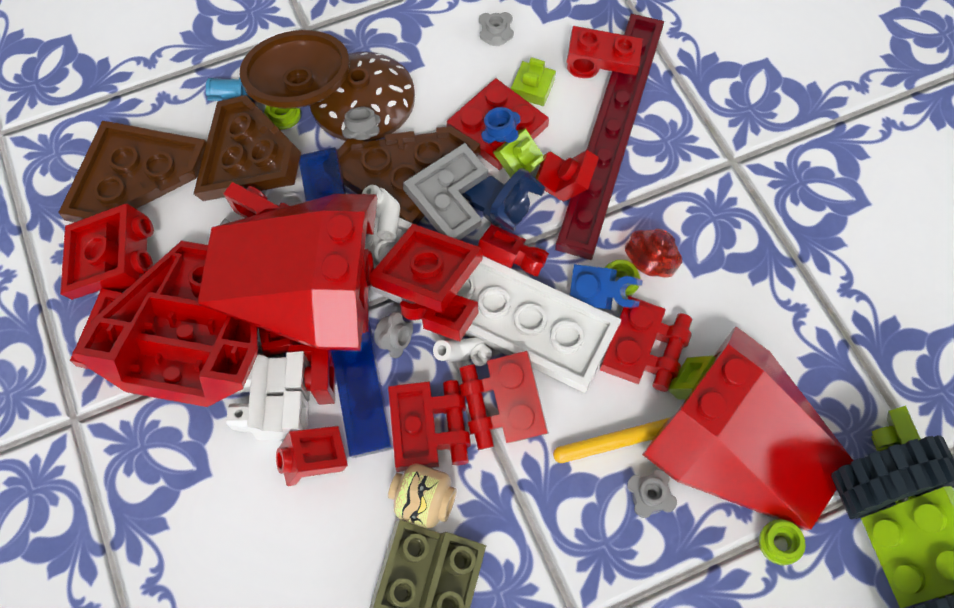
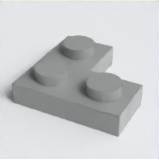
(440, 190)

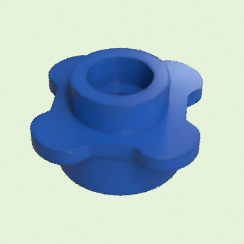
(500, 125)

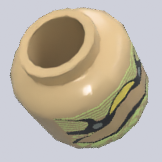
(422, 495)

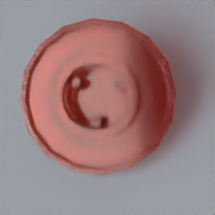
(654, 252)

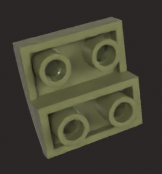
(427, 569)

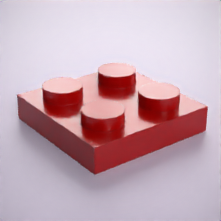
(471, 117)
(426, 267)

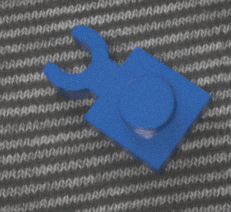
(598, 287)

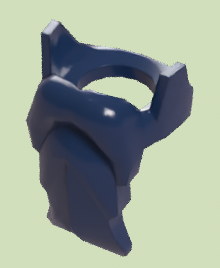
(505, 202)

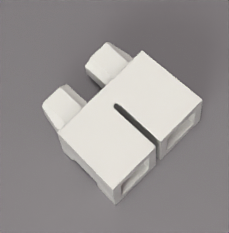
(275, 398)

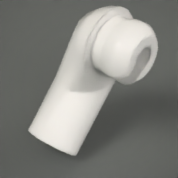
(387, 211)
(461, 351)

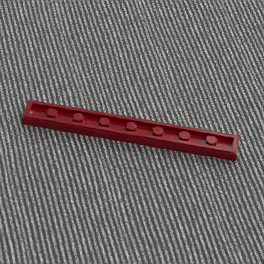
(609, 142)

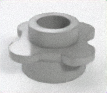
(496, 28)
(361, 123)
(393, 334)
(649, 505)

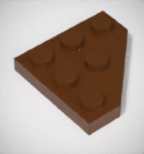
(245, 150)
(397, 159)
(130, 168)

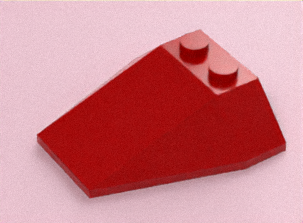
(294, 270)
(164, 342)
(751, 438)

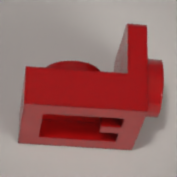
(566, 177)
(320, 376)
(310, 454)

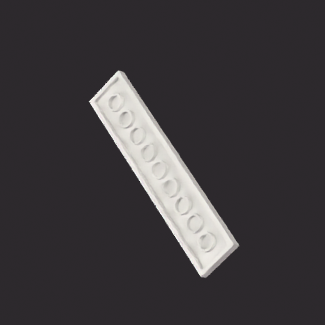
(515, 311)

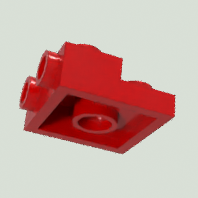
(105, 252)

